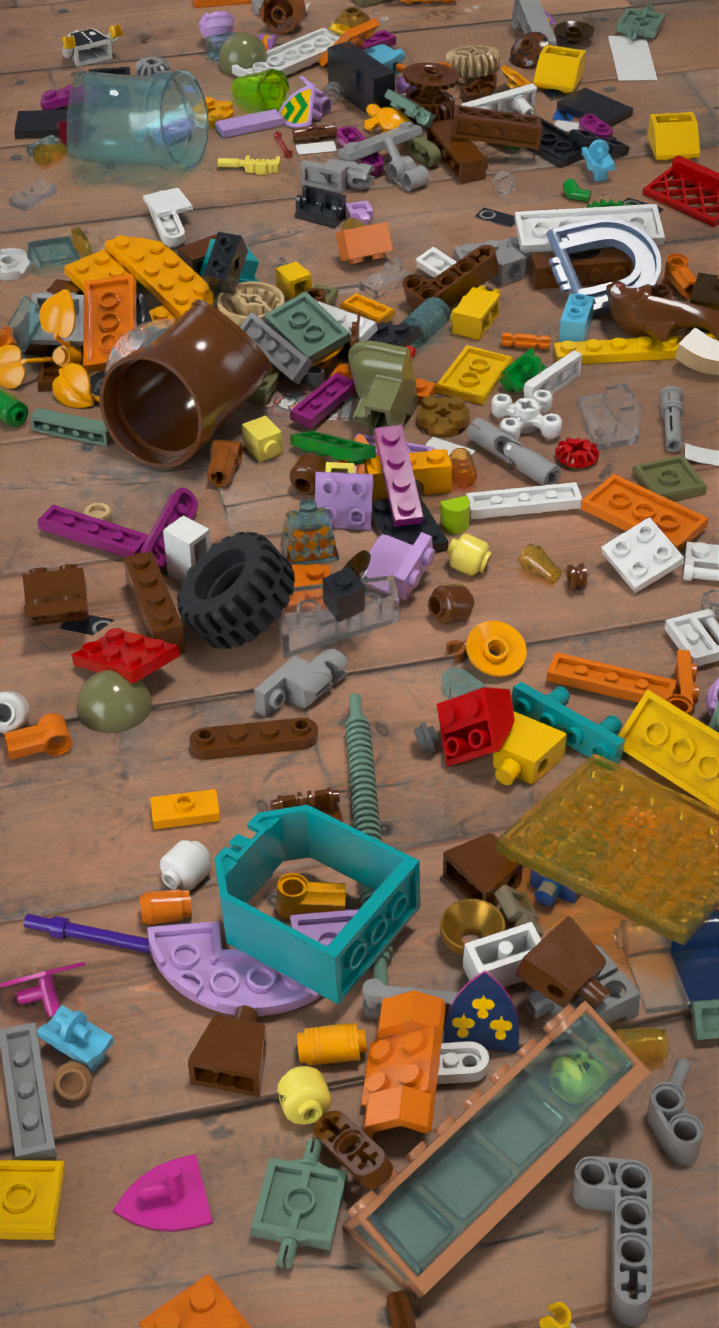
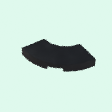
(585, 138)

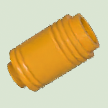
(331, 1044)

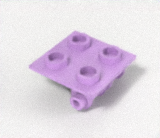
(346, 498)

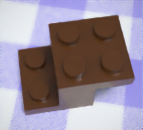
(55, 595)

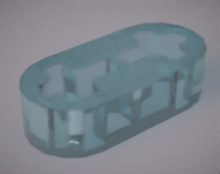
(459, 682)

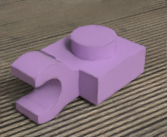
(360, 210)

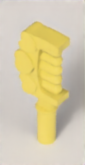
(257, 166)

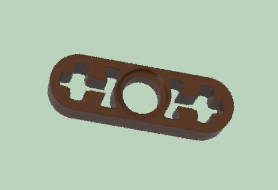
(354, 1161)

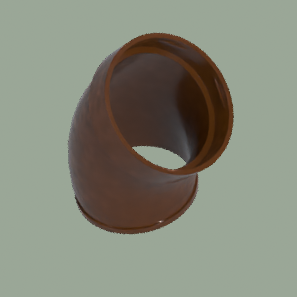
(182, 387)

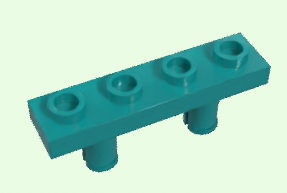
(581, 732)

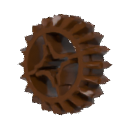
(440, 105)

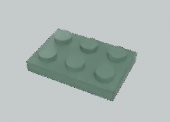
(308, 326)

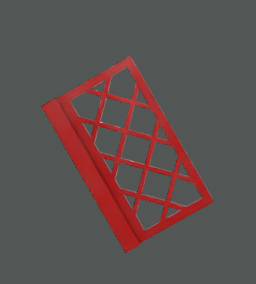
(692, 174)

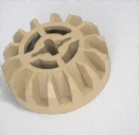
(247, 298)

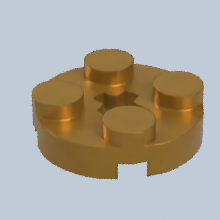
(443, 415)

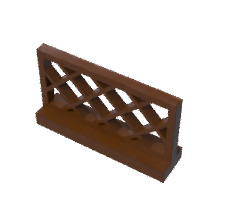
(496, 127)

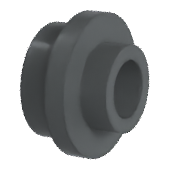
(426, 737)

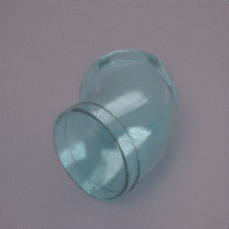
(137, 119)

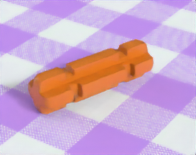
(525, 340)

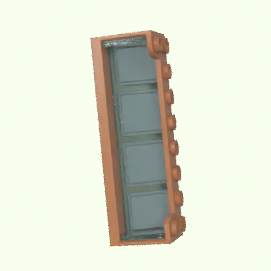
(495, 1149)

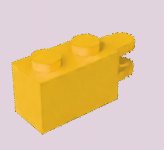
(476, 312)

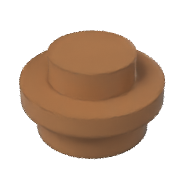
(72, 1081)

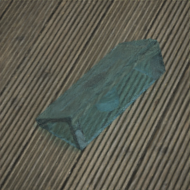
(52, 252)

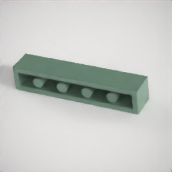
(70, 426)

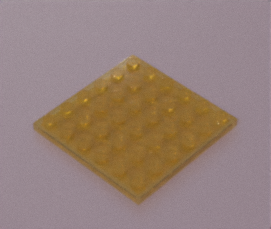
(624, 847)

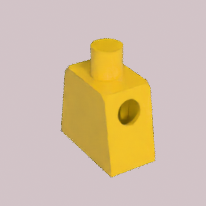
(528, 751)

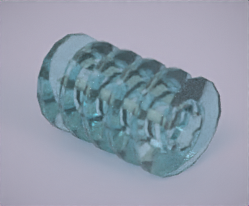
(430, 317)

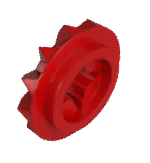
(584, 453)

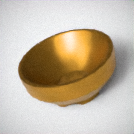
(352, 17)
(469, 917)

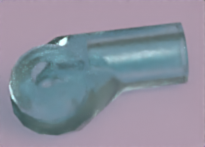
(47, 140)

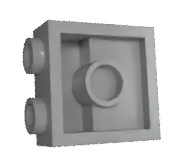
(76, 337)

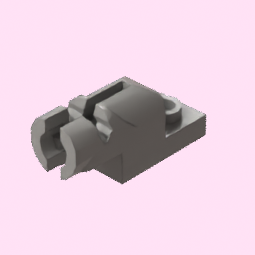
(337, 175)
(300, 681)

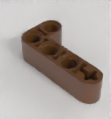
(455, 281)

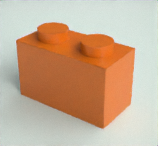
(364, 241)

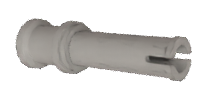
(672, 411)

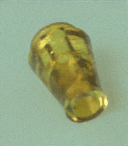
(46, 153)
(537, 562)

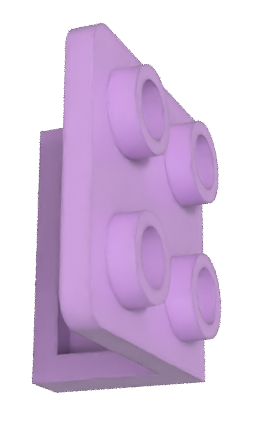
(402, 560)

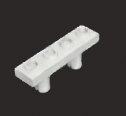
(517, 99)

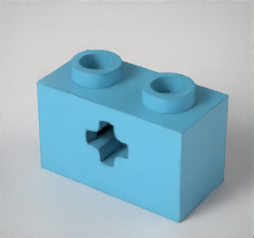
(576, 318)

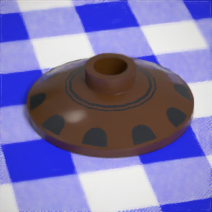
(527, 49)

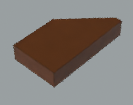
(47, 375)

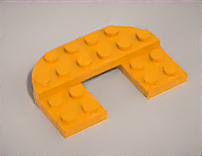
(152, 265)

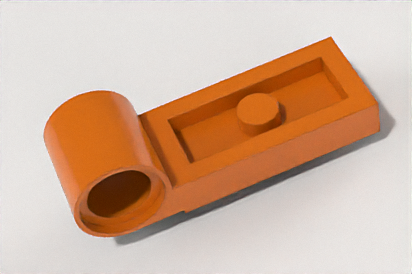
(686, 691)

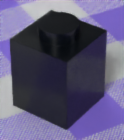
(343, 594)

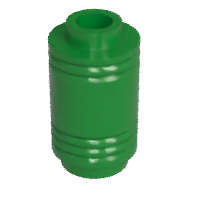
(12, 410)

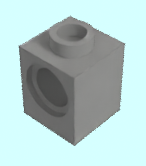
(511, 266)

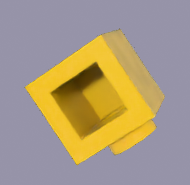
(293, 279)

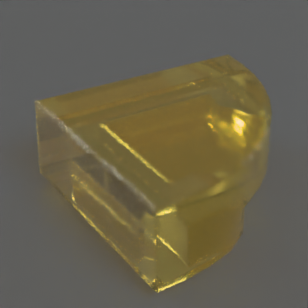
(81, 242)

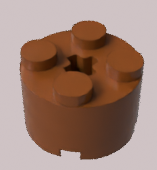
(282, 15)

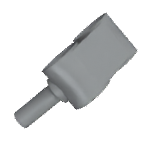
(403, 169)
(675, 1122)

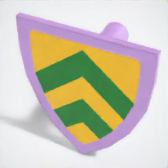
(298, 108)

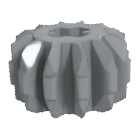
(150, 65)

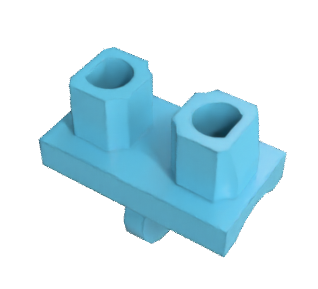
(598, 159)
(76, 1037)

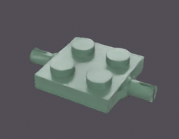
(640, 22)
(299, 1203)

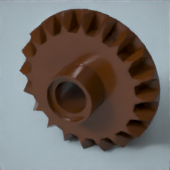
(430, 77)

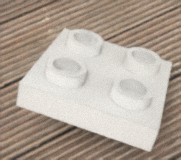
(642, 555)

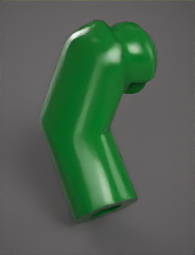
(573, 191)

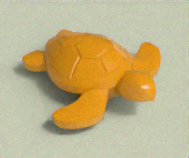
(385, 118)

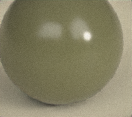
(241, 50)
(112, 703)

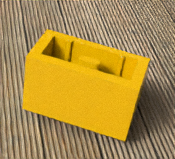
(559, 68)
(674, 135)

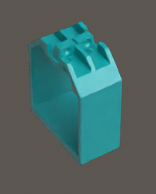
(310, 833)

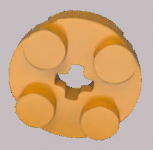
(218, 110)

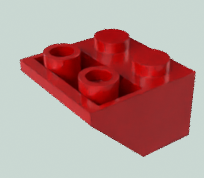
(475, 724)

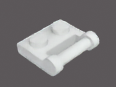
(701, 561)
(690, 634)

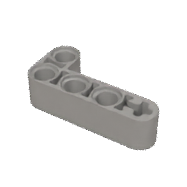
(531, 18)
(627, 1239)

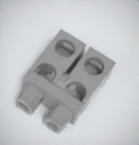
(612, 1009)

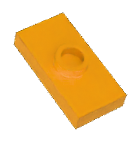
(368, 308)
(185, 809)

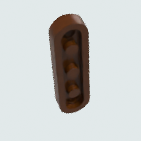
(253, 738)

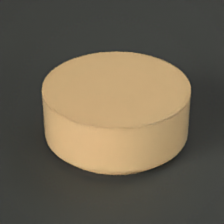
(99, 511)

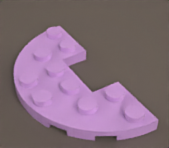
(225, 979)

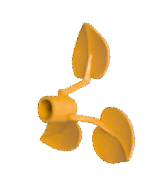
(73, 384)

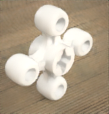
(527, 415)

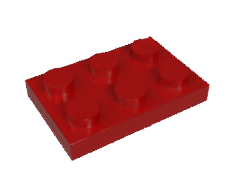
(125, 653)

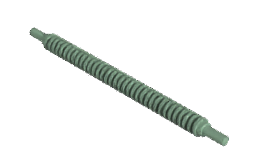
(364, 800)

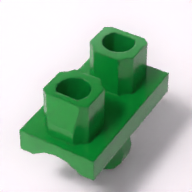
(521, 371)

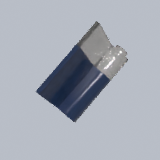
(669, 972)

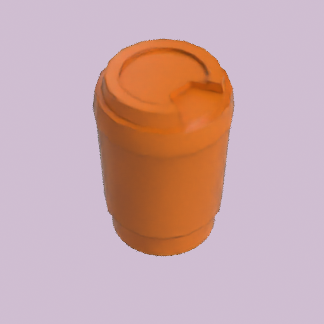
(165, 906)

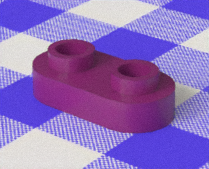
(595, 125)

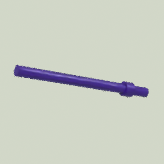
(61, 927)

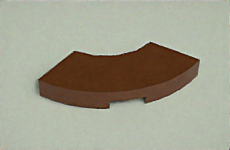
(480, 88)

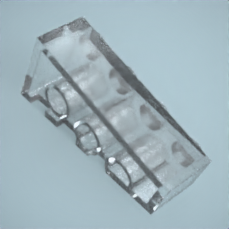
(310, 625)

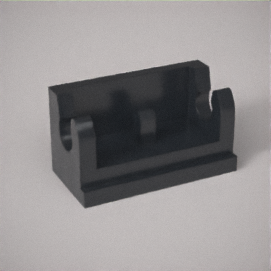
(321, 206)

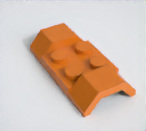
(404, 1063)

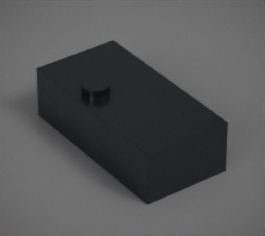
(360, 76)

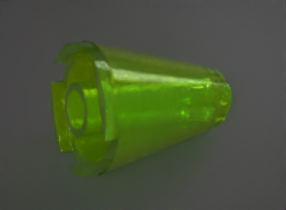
(262, 88)

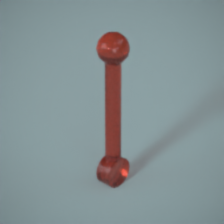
(287, 153)

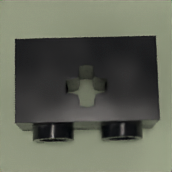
(225, 262)

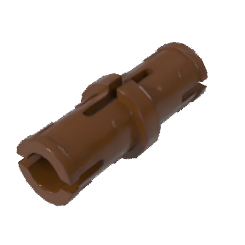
(314, 132)

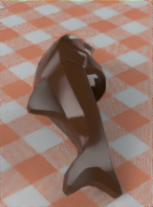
(645, 313)

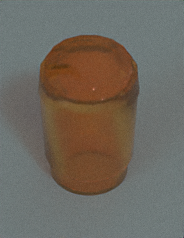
(463, 468)

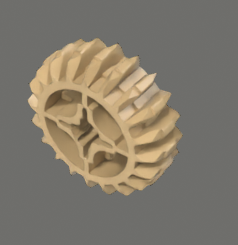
(474, 61)

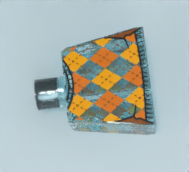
(308, 535)

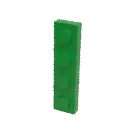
(333, 446)

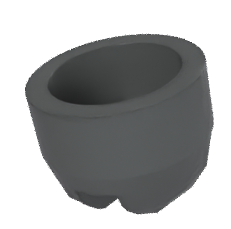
(314, 377)

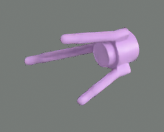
(321, 102)

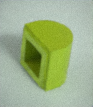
(455, 515)

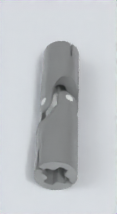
(526, 460)

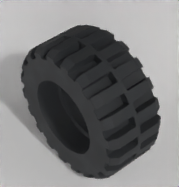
(236, 590)

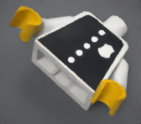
(90, 45)

